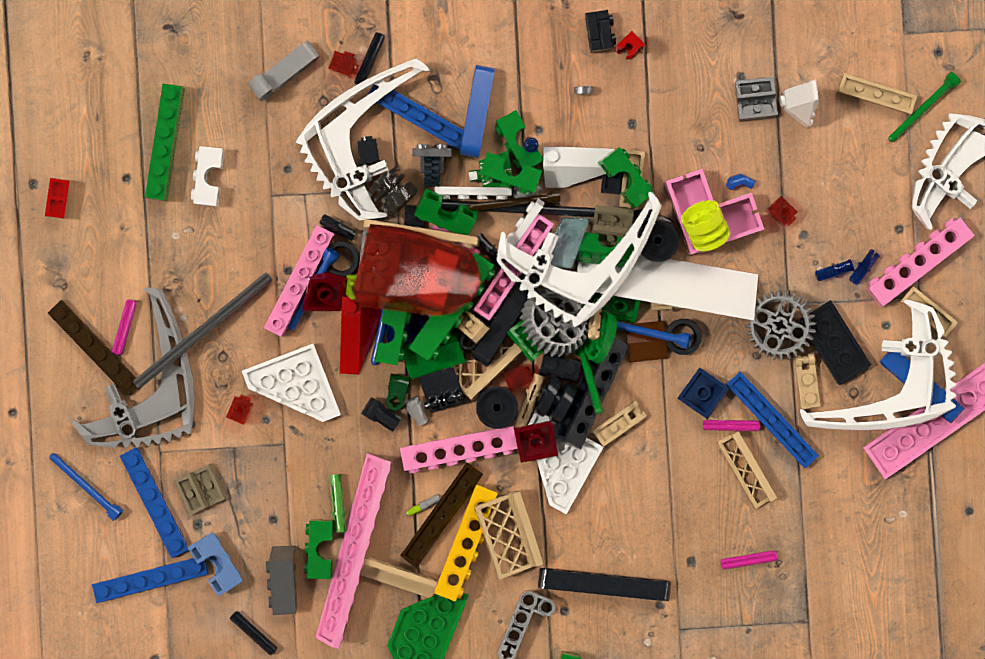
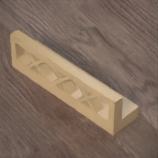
(751, 462)
(398, 577)

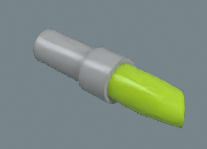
(423, 505)

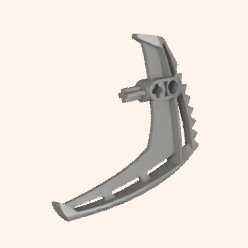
(160, 405)

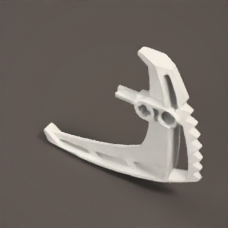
(336, 140)
(964, 152)
(577, 285)
(917, 388)

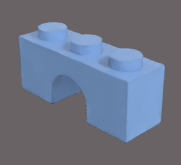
(226, 574)

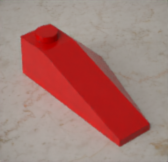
(357, 333)

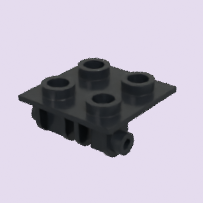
(441, 389)

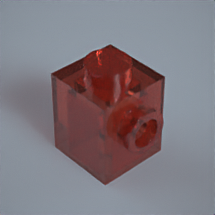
(344, 64)
(782, 211)
(240, 409)

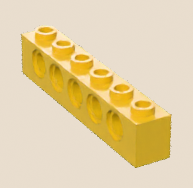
(443, 588)

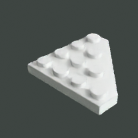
(295, 381)
(567, 472)

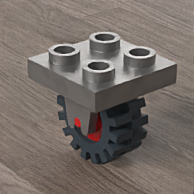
(432, 162)

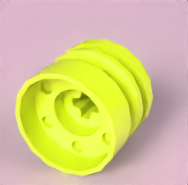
(705, 225)

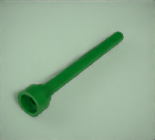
(951, 80)
(580, 352)

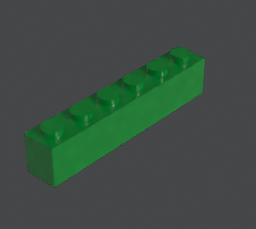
(164, 142)
(439, 326)

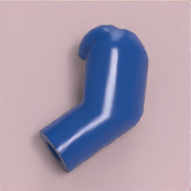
(738, 180)

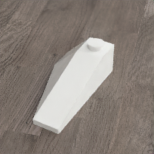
(801, 102)
(571, 165)

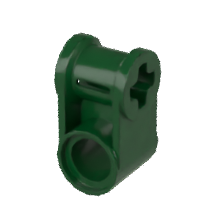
(398, 388)

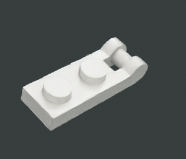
(523, 223)

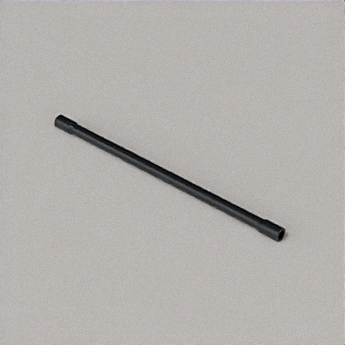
(546, 209)

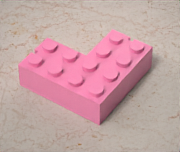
(696, 189)

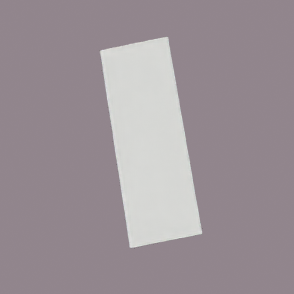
(687, 286)

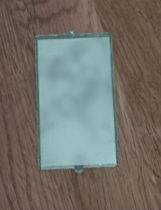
(570, 233)

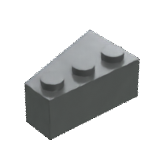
(282, 580)

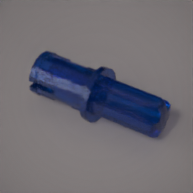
(530, 144)
(864, 267)
(834, 270)

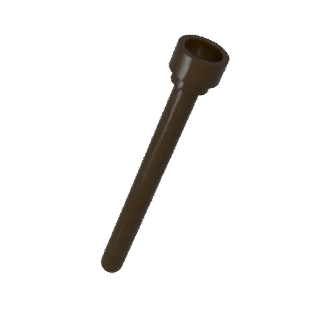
(552, 197)

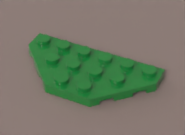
(426, 628)

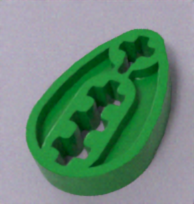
(599, 348)

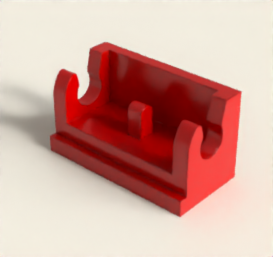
(631, 43)
(57, 198)

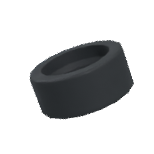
(356, 258)
(697, 336)

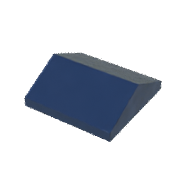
(703, 393)

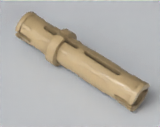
(538, 381)

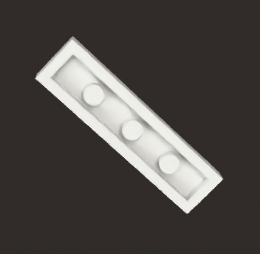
(481, 192)

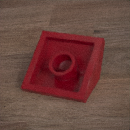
(324, 292)
(536, 441)

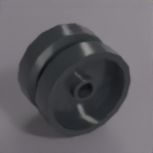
(667, 244)
(553, 399)
(500, 418)

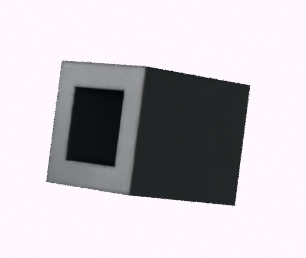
(368, 151)

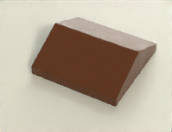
(645, 347)

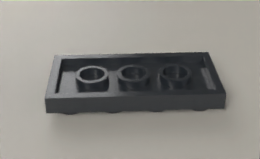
(836, 343)

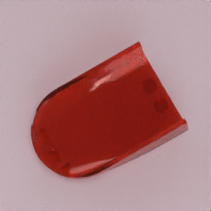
(414, 272)

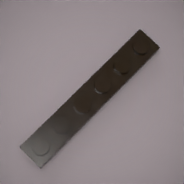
(93, 347)
(441, 515)

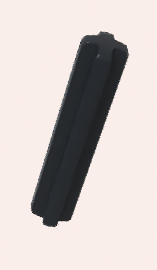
(369, 58)
(253, 633)

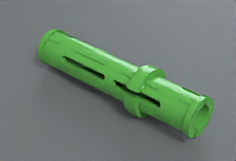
(338, 503)

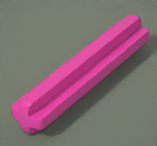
(124, 327)
(731, 425)
(750, 559)

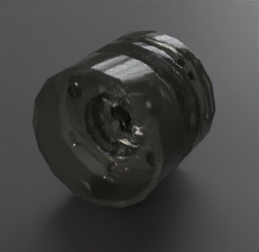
(393, 192)

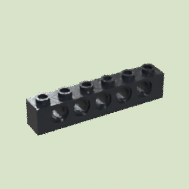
(581, 413)

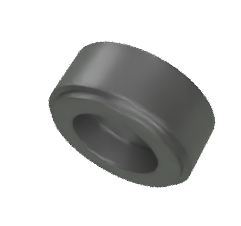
(583, 90)

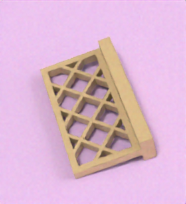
(491, 373)
(524, 529)

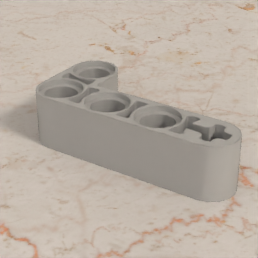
(283, 71)
(521, 627)

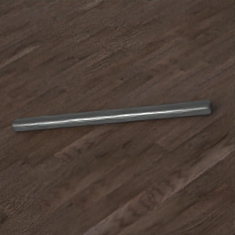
(202, 330)

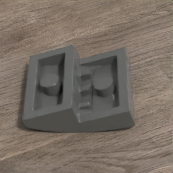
(756, 99)

